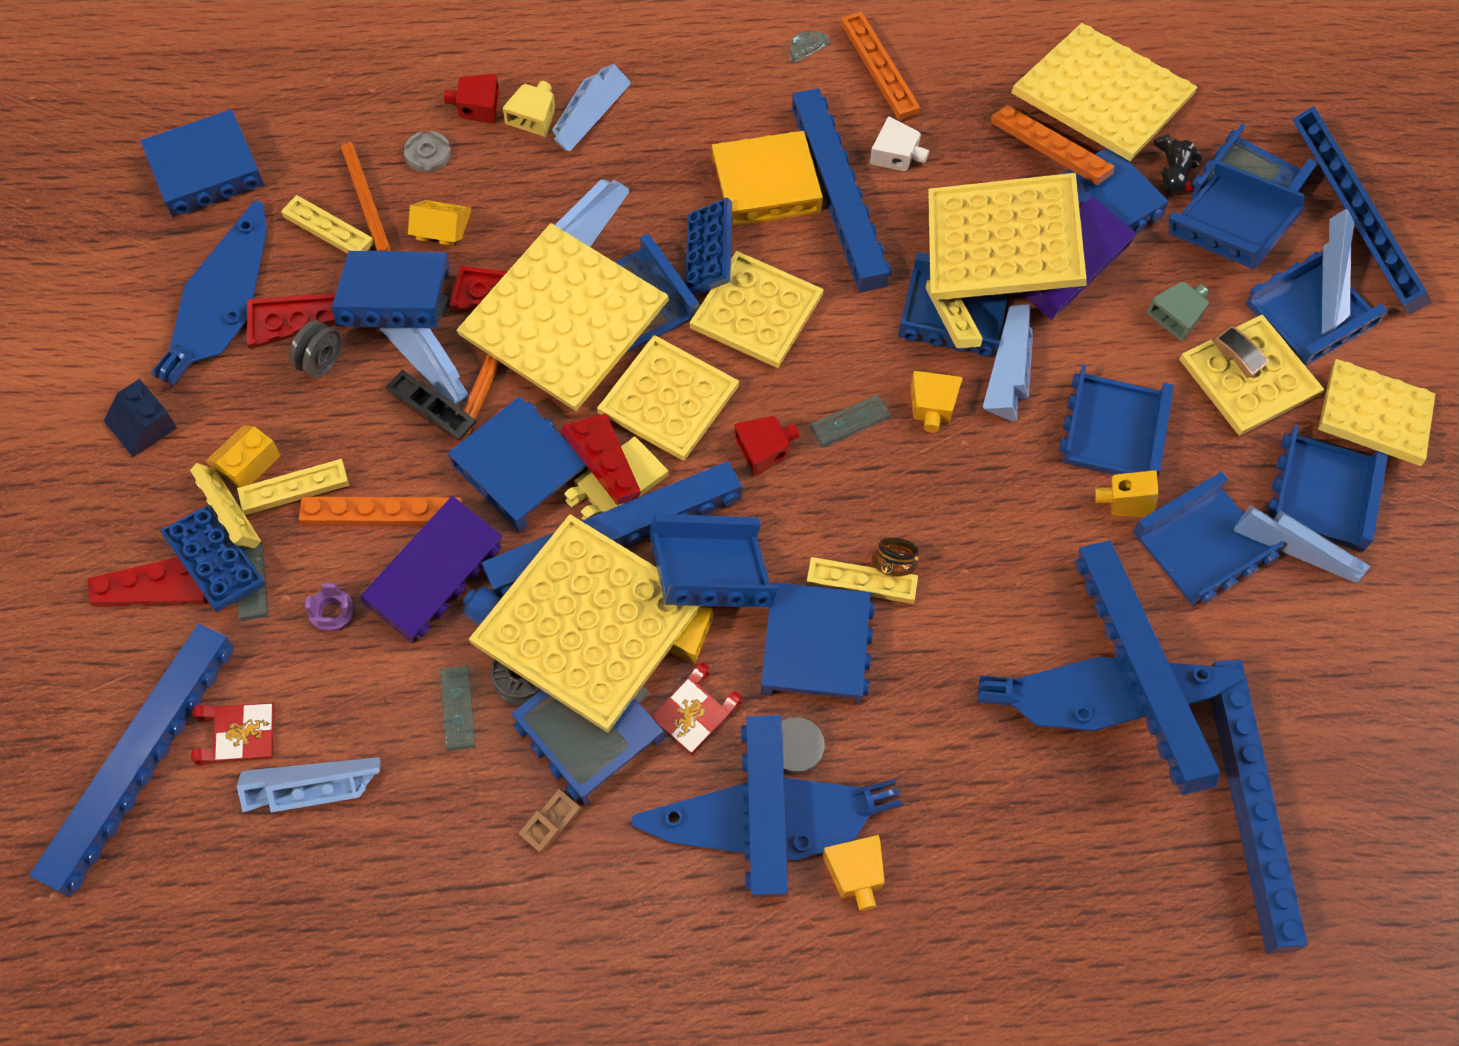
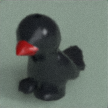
(1180, 158)

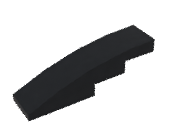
(430, 405)

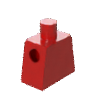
(475, 97)
(764, 442)

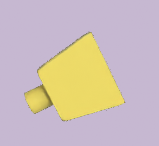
(531, 108)

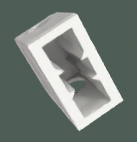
(897, 146)

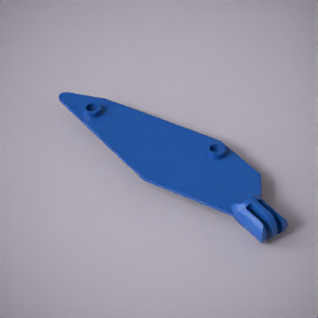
(216, 297)
(1094, 692)
(815, 816)

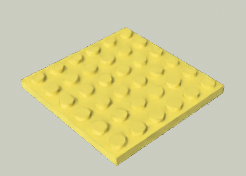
(1104, 91)
(1005, 237)
(563, 316)
(584, 623)

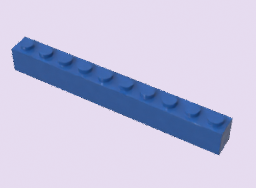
(840, 191)
(1362, 210)
(631, 521)
(1147, 670)
(132, 762)
(1257, 818)

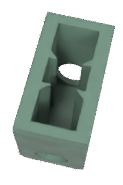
(1179, 308)

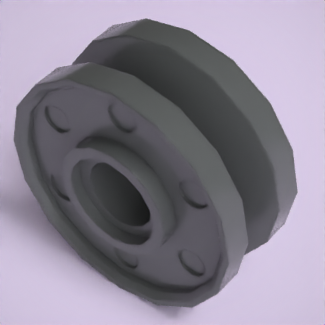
(315, 349)
(509, 688)

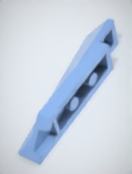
(588, 105)
(593, 211)
(1337, 272)
(429, 359)
(1012, 365)
(1300, 543)
(305, 784)

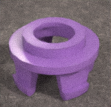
(329, 595)

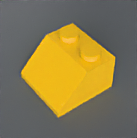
(438, 221)
(244, 456)

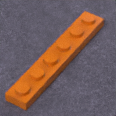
(880, 66)
(1052, 144)
(370, 510)

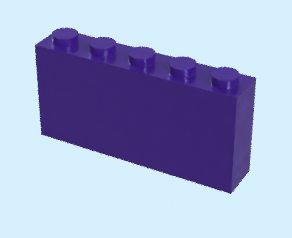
(1103, 241)
(432, 570)

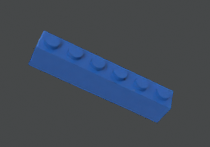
(766, 807)

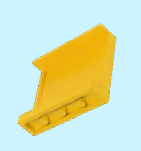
(768, 177)

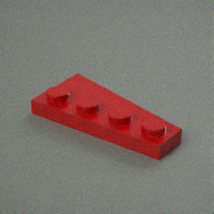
(473, 286)
(285, 316)
(601, 452)
(146, 585)

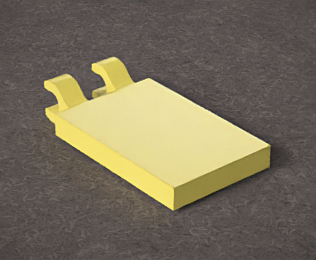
(646, 470)

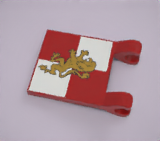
(692, 713)
(239, 732)

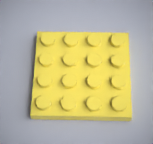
(757, 310)
(1266, 394)
(668, 397)
(1378, 412)

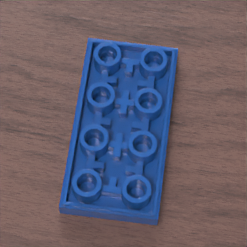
(709, 247)
(212, 558)

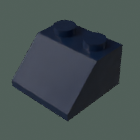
(138, 418)

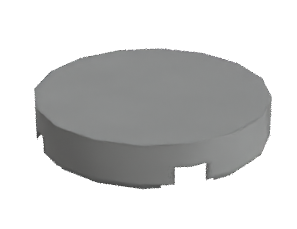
(427, 152)
(801, 745)

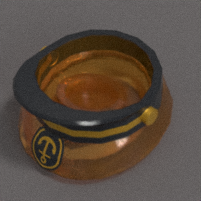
(895, 557)

